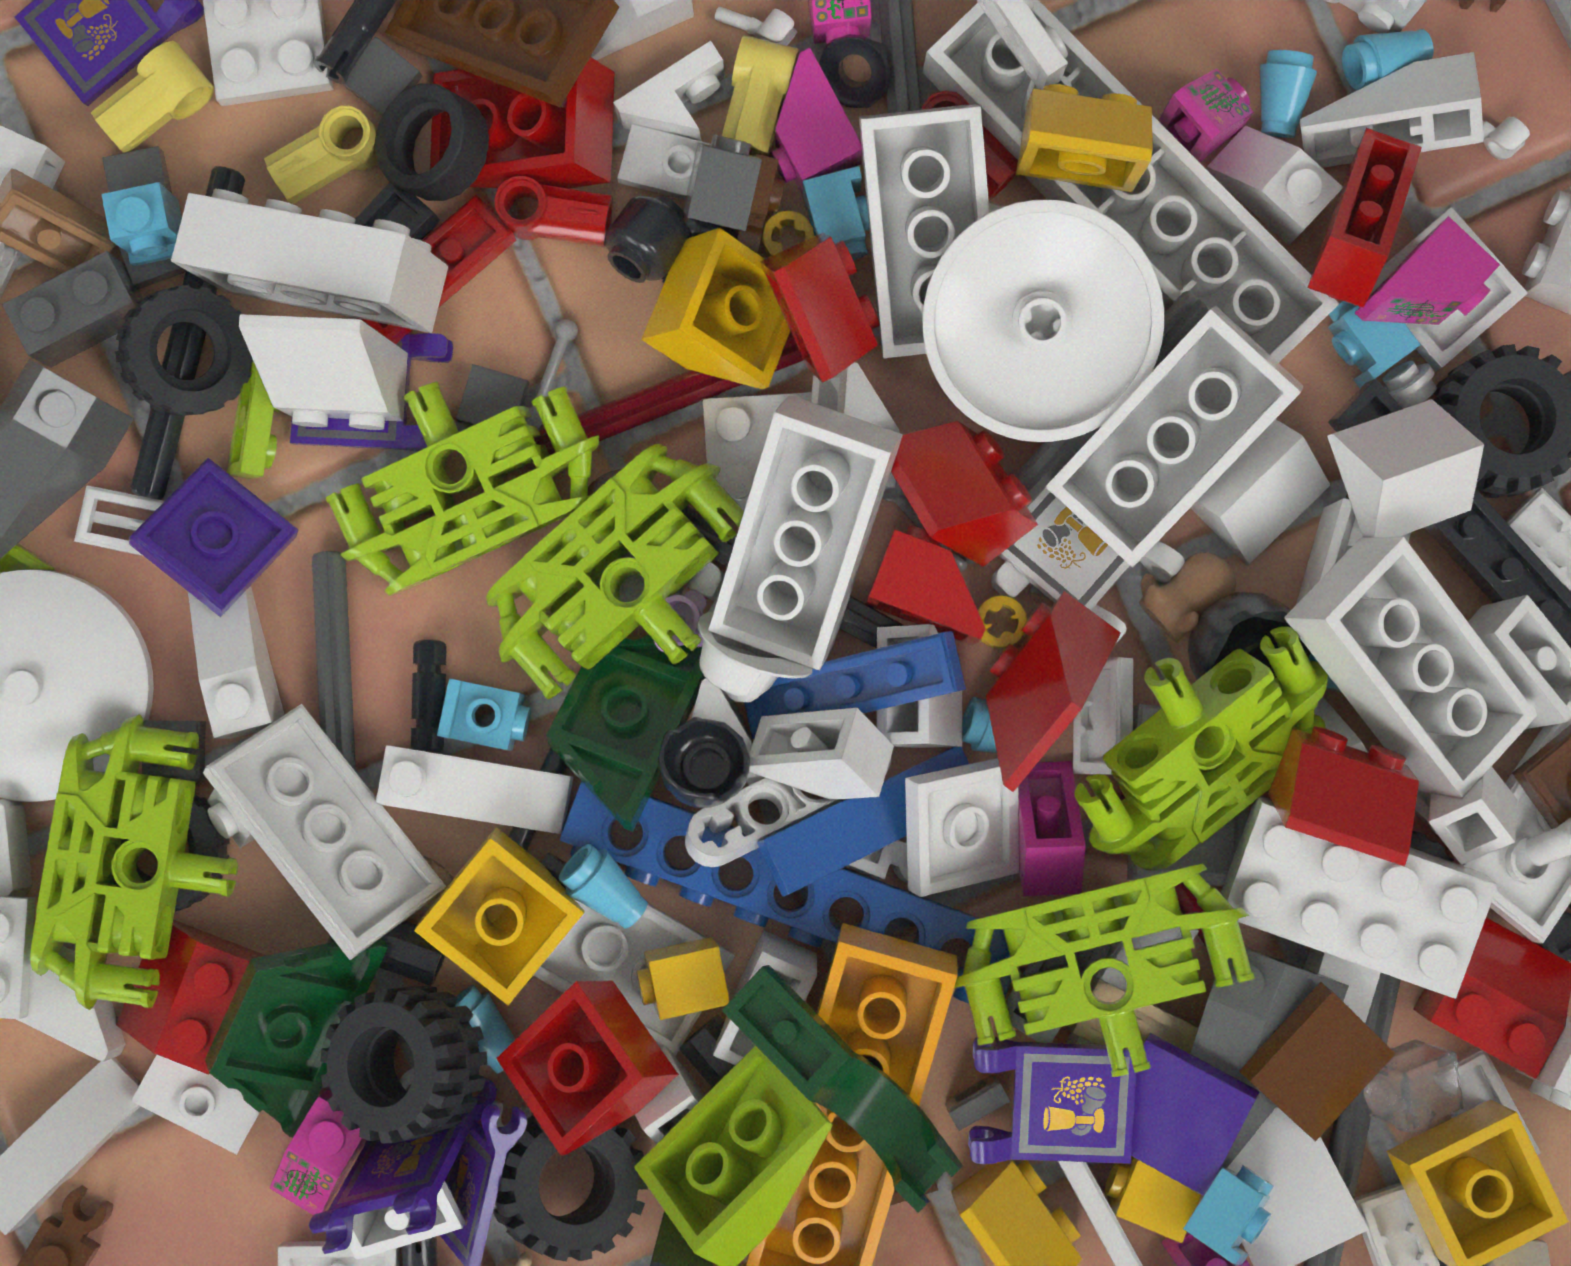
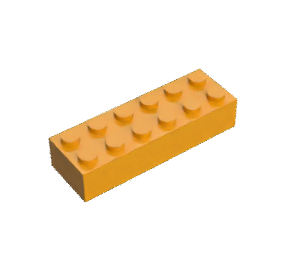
(890, 1008)

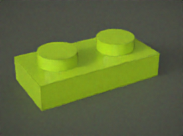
(251, 442)

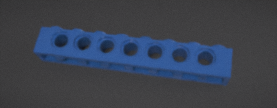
(755, 903)

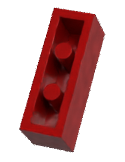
(1365, 218)

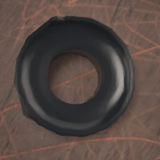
(848, 91)

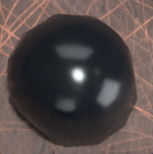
(703, 762)

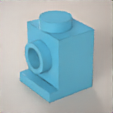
(836, 210)
(143, 222)
(1369, 343)
(459, 711)
(1231, 1213)

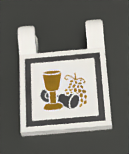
(1072, 558)

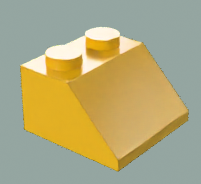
(1085, 138)
(719, 312)
(500, 916)
(1012, 1220)

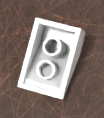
(328, 369)

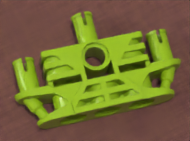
(478, 524)
(590, 544)
(1203, 751)
(86, 857)
(1091, 921)

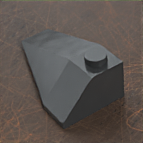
(49, 447)
(1245, 1017)

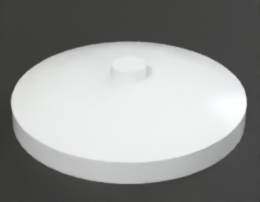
(1042, 320)
(65, 670)

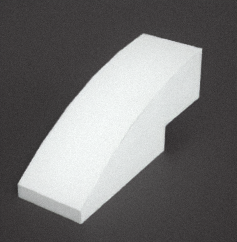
(63, 1140)

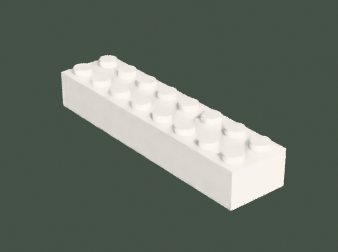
(1176, 212)

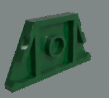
(617, 720)
(280, 1022)

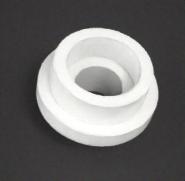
(1410, 383)

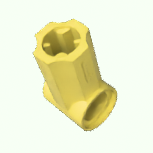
(760, 85)
(164, 89)
(318, 155)

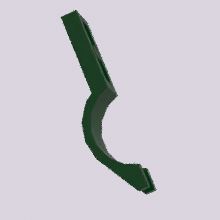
(843, 1082)

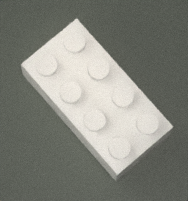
(921, 193)
(310, 259)
(1175, 436)
(804, 531)
(1411, 665)
(1385, 916)

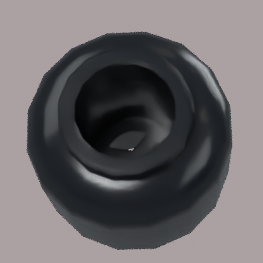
(646, 238)

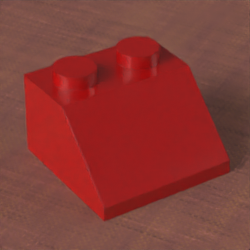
(821, 304)
(963, 490)
(925, 586)
(1346, 794)
(192, 996)
(1508, 1001)
(586, 1064)

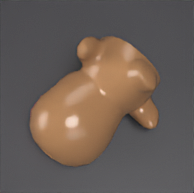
(1181, 601)

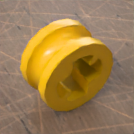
(785, 218)
(993, 605)

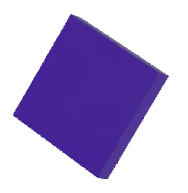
(213, 537)
(1186, 1114)

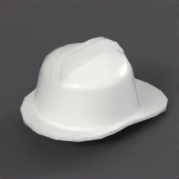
(740, 668)

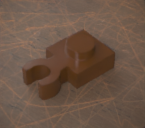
(765, 199)
(67, 1241)

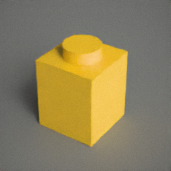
(683, 978)
(1150, 1198)

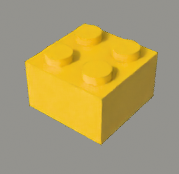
(1477, 1185)

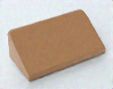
(49, 224)

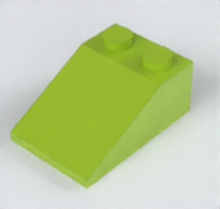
(735, 1160)

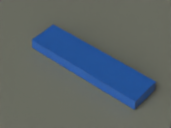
(867, 680)
(846, 829)

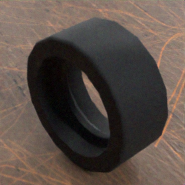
(401, 127)

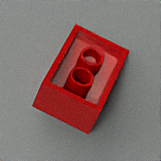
(535, 138)
(1045, 682)

